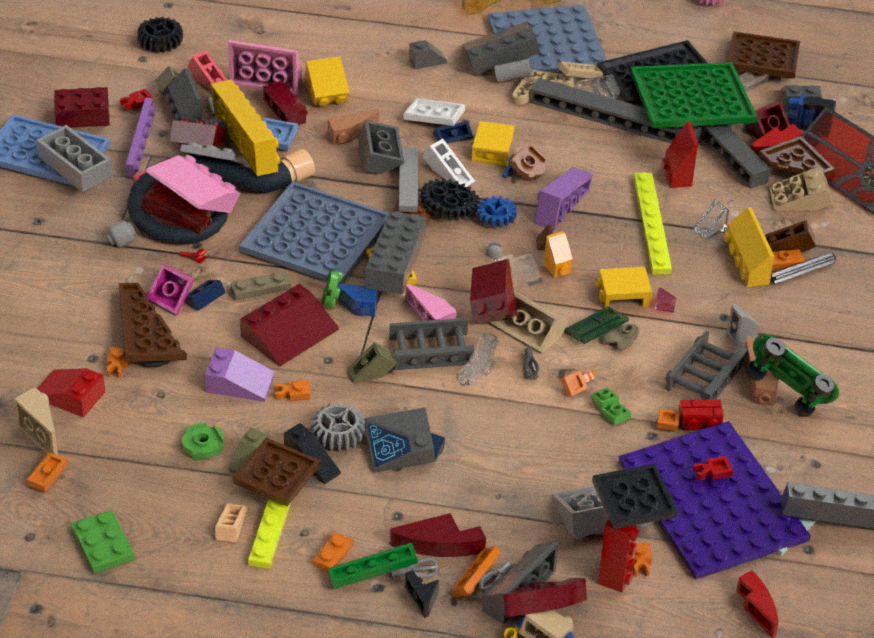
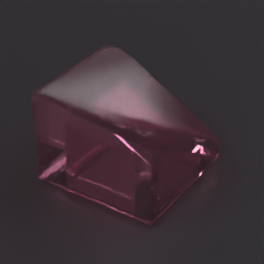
(665, 301)

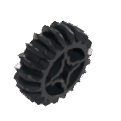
(160, 34)

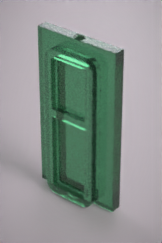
(596, 325)

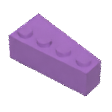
(562, 196)

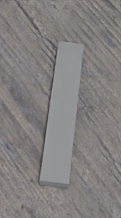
(409, 181)

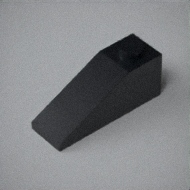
(305, 442)

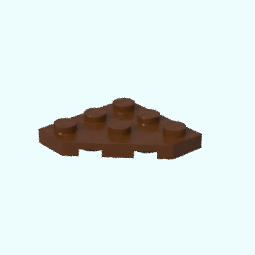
(795, 157)

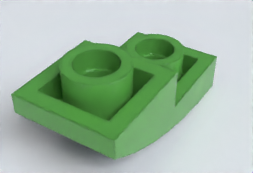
(609, 405)

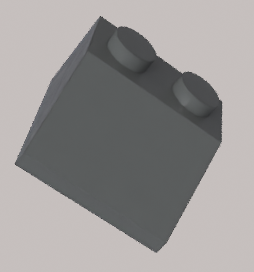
(796, 91)

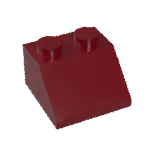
(768, 118)

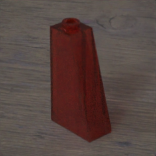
(172, 207)

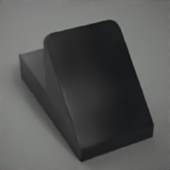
(422, 594)

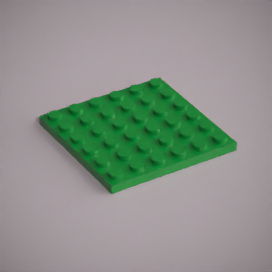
(693, 93)

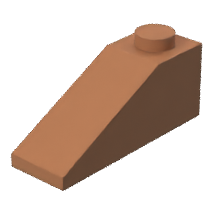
(347, 127)

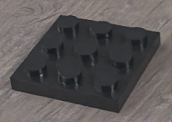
(634, 496)

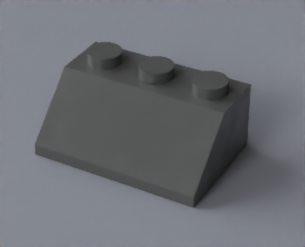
(184, 97)
(380, 147)

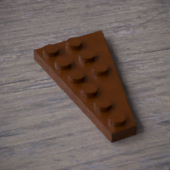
(144, 330)

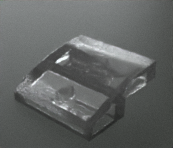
(523, 270)

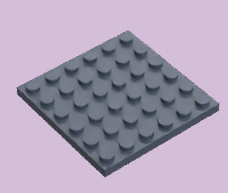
(561, 34)
(314, 232)

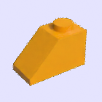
(558, 255)

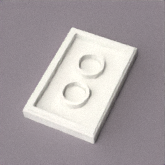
(434, 112)

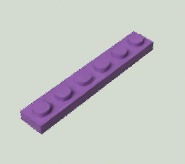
(139, 140)

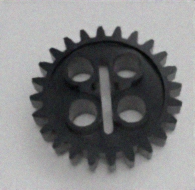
(449, 199)

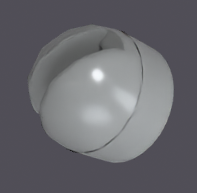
(494, 250)

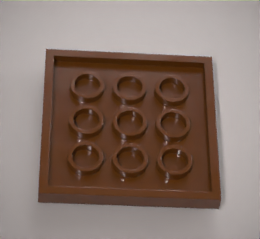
(764, 54)

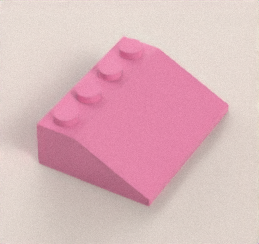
(262, 65)
(195, 183)

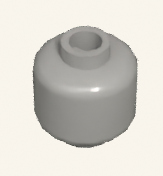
(121, 233)

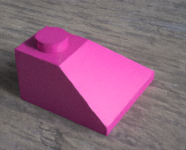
(170, 288)

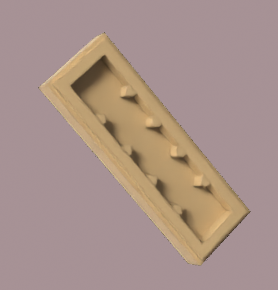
(580, 70)

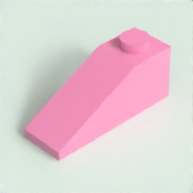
(428, 305)

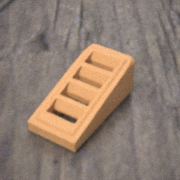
(230, 525)

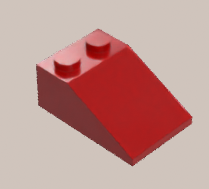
(681, 158)
(73, 389)

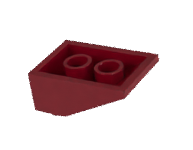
(492, 292)

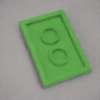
(102, 541)

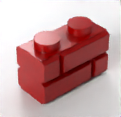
(700, 413)

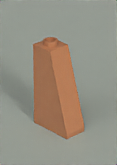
(765, 389)

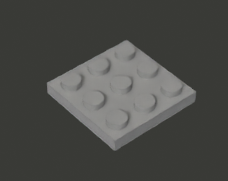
(209, 151)

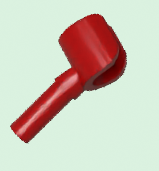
(198, 256)

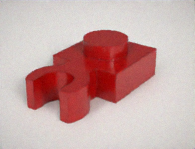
(135, 99)
(714, 467)

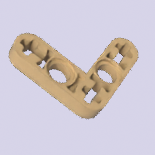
(522, 94)

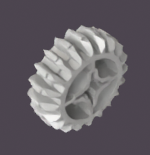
(338, 426)

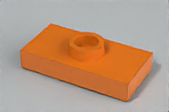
(787, 258)

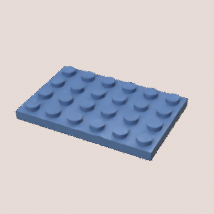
(20, 149)

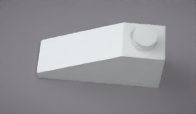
(446, 164)

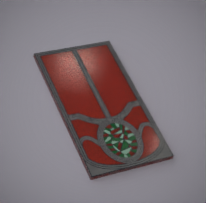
(848, 151)

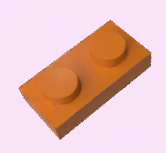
(47, 472)
(333, 551)

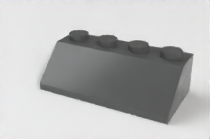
(534, 566)

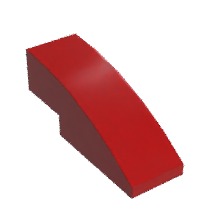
(775, 137)
(758, 602)

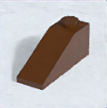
(792, 238)

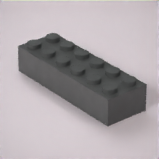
(395, 252)

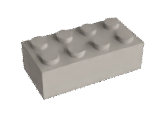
(74, 158)

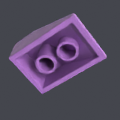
(237, 376)

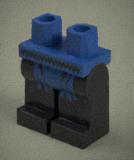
(807, 110)

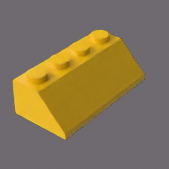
(750, 249)

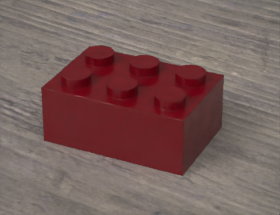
(82, 107)

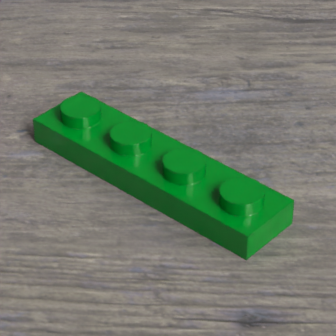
(373, 565)

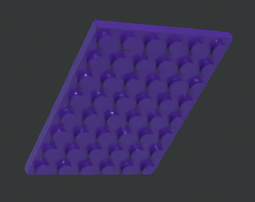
(723, 518)

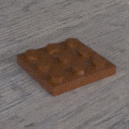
(276, 472)

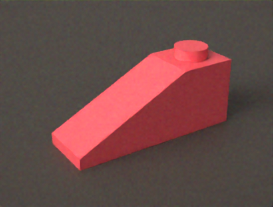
(205, 70)

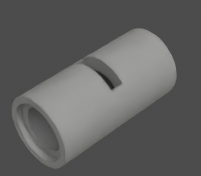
(513, 70)

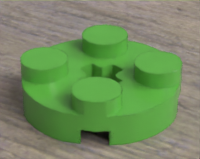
(331, 291)
(201, 450)

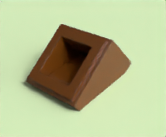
(541, 239)

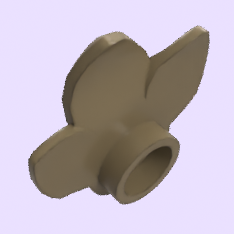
(622, 335)

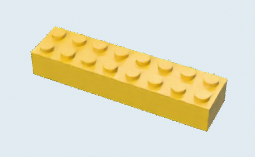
(246, 128)

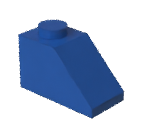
(358, 299)

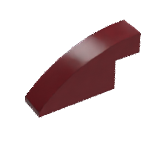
(439, 537)
(544, 596)

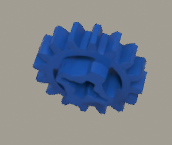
(496, 211)

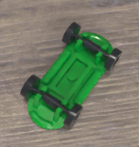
(794, 372)

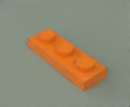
(474, 572)

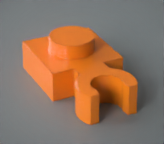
(116, 361)
(295, 390)
(642, 558)

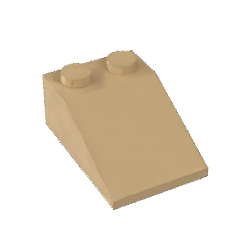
(36, 420)

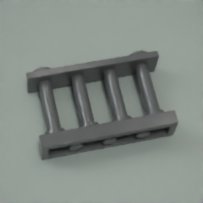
(430, 357)
(717, 382)

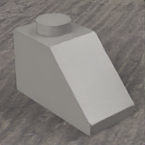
(741, 325)

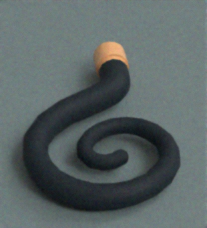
(292, 167)

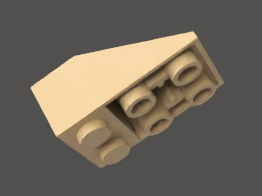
(802, 192)

